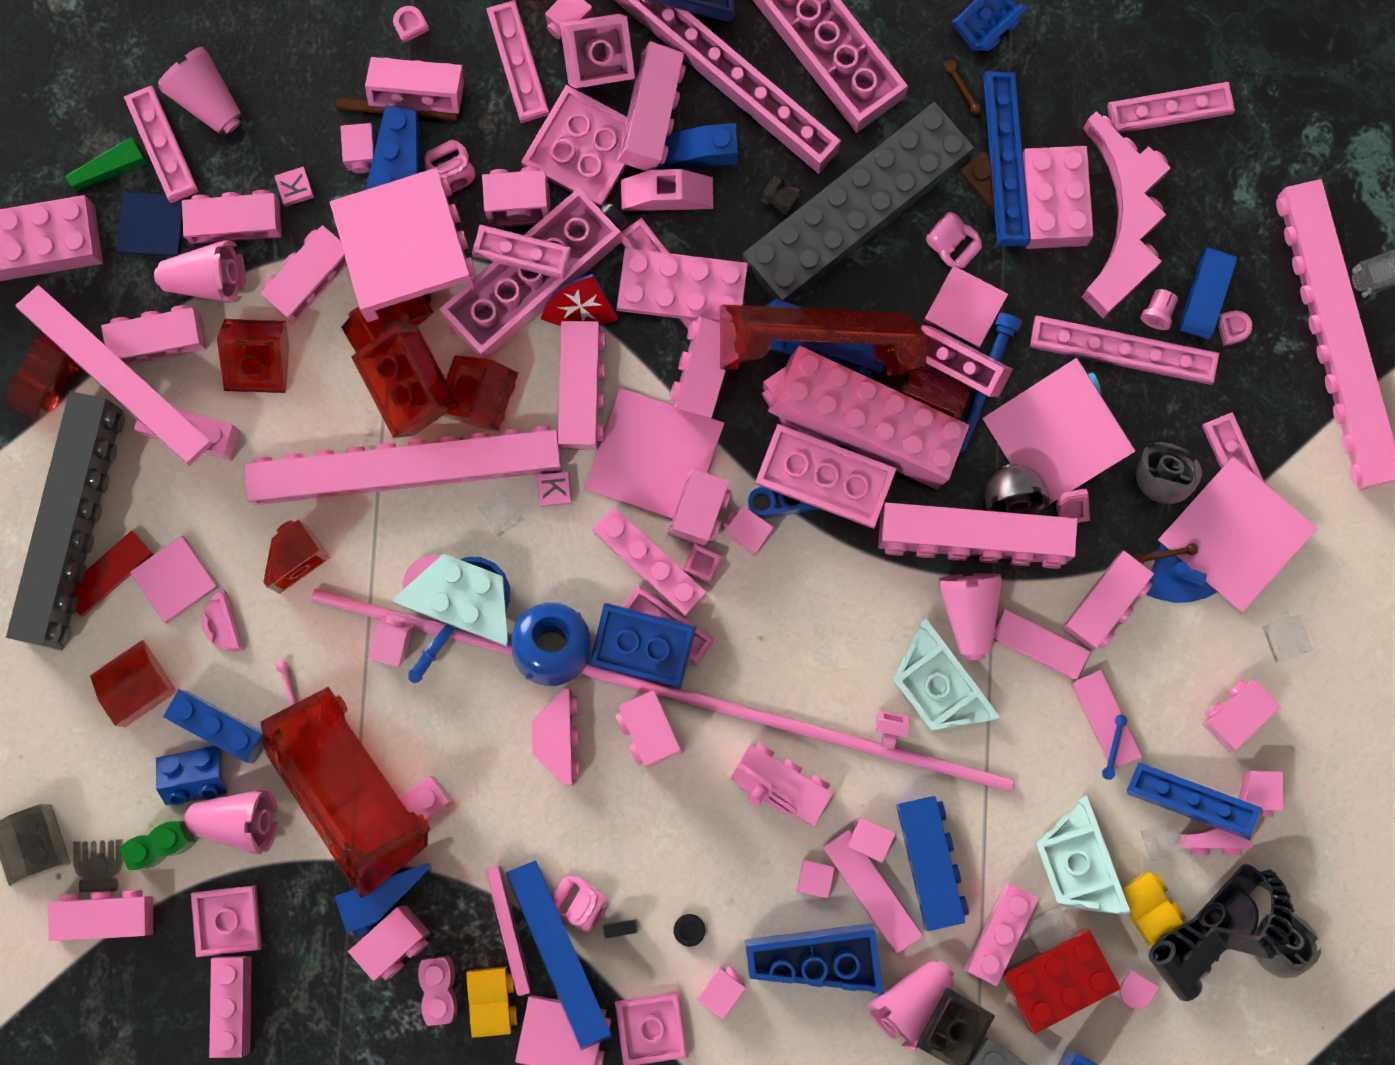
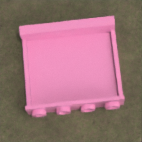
(402, 241)

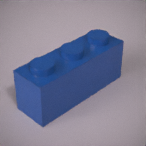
(215, 726)

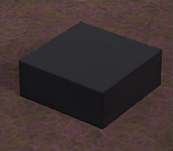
(620, 928)

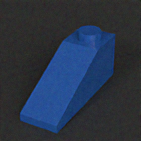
(701, 147)
(363, 913)

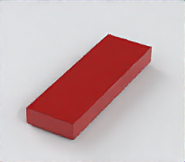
(110, 571)

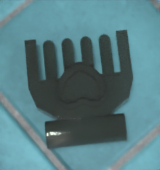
(99, 868)

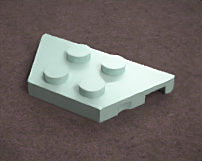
(460, 597)
(939, 684)
(1081, 864)

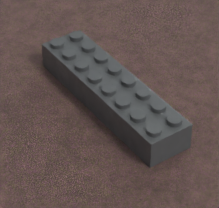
(858, 204)
(66, 521)

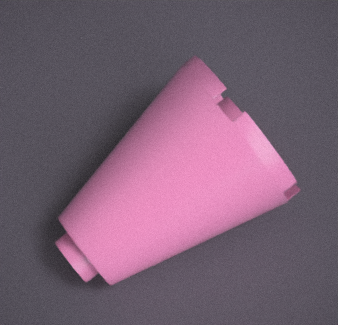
(201, 91)
(205, 273)
(972, 610)
(235, 820)
(911, 1002)

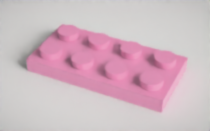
(679, 285)
(825, 476)

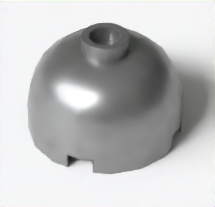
(1167, 473)
(1016, 491)
(1297, 956)

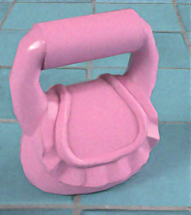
(457, 170)
(948, 235)
(586, 907)

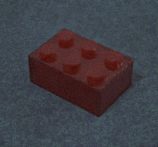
(404, 380)

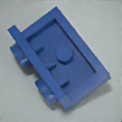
(986, 20)
(190, 776)

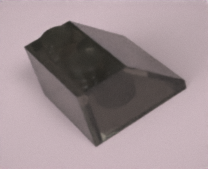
(31, 844)
(955, 1029)

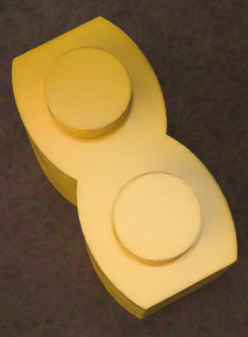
(1150, 908)
(490, 1001)

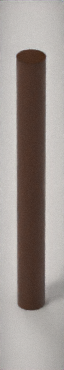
(362, 106)

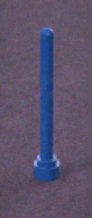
(1006, 328)

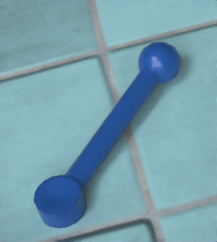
(1108, 772)

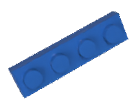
(1194, 801)

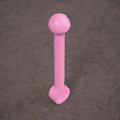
(282, 667)

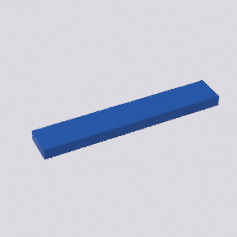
(1006, 159)
(558, 955)

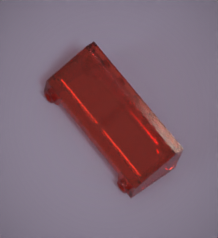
(893, 336)
(342, 791)

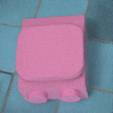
(549, 1038)

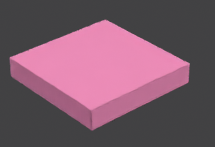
(965, 307)
(174, 579)
(226, 921)
(651, 1029)

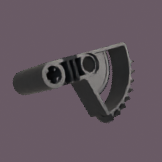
(1221, 925)

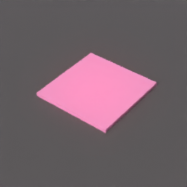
(1060, 430)
(651, 452)
(1240, 533)

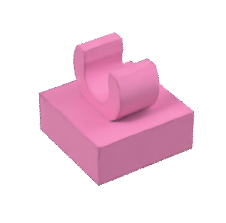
(891, 726)

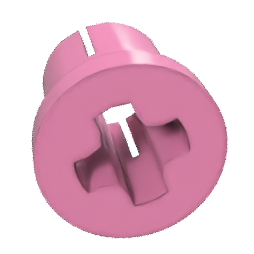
(1160, 310)

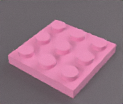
(580, 146)

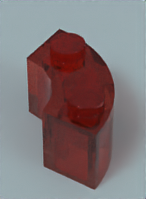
(362, 333)
(40, 378)

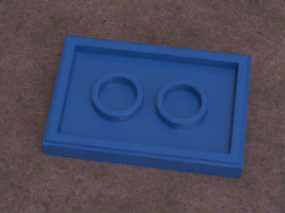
(642, 645)

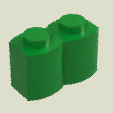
(150, 850)

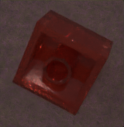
(253, 355)
(481, 391)
(937, 391)
(292, 555)
(131, 685)

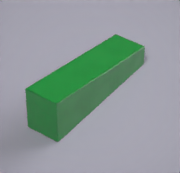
(107, 165)

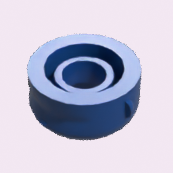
(551, 667)

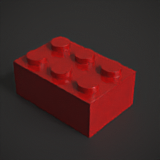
(1060, 981)

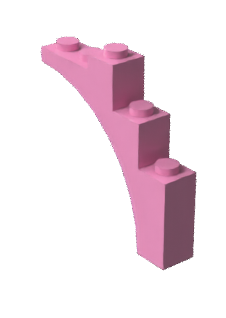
(1137, 214)

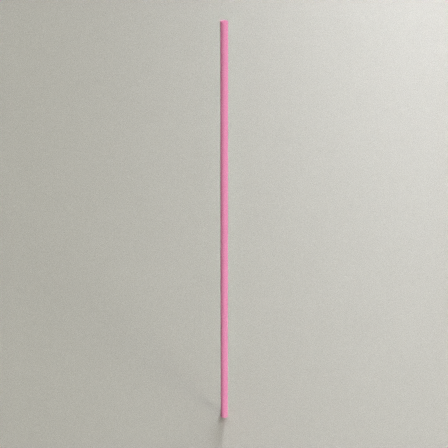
(692, 698)

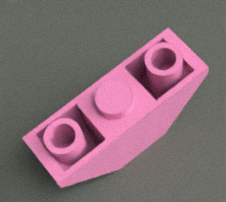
(666, 191)
(555, 738)

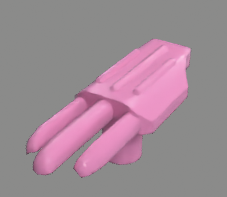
(762, 790)

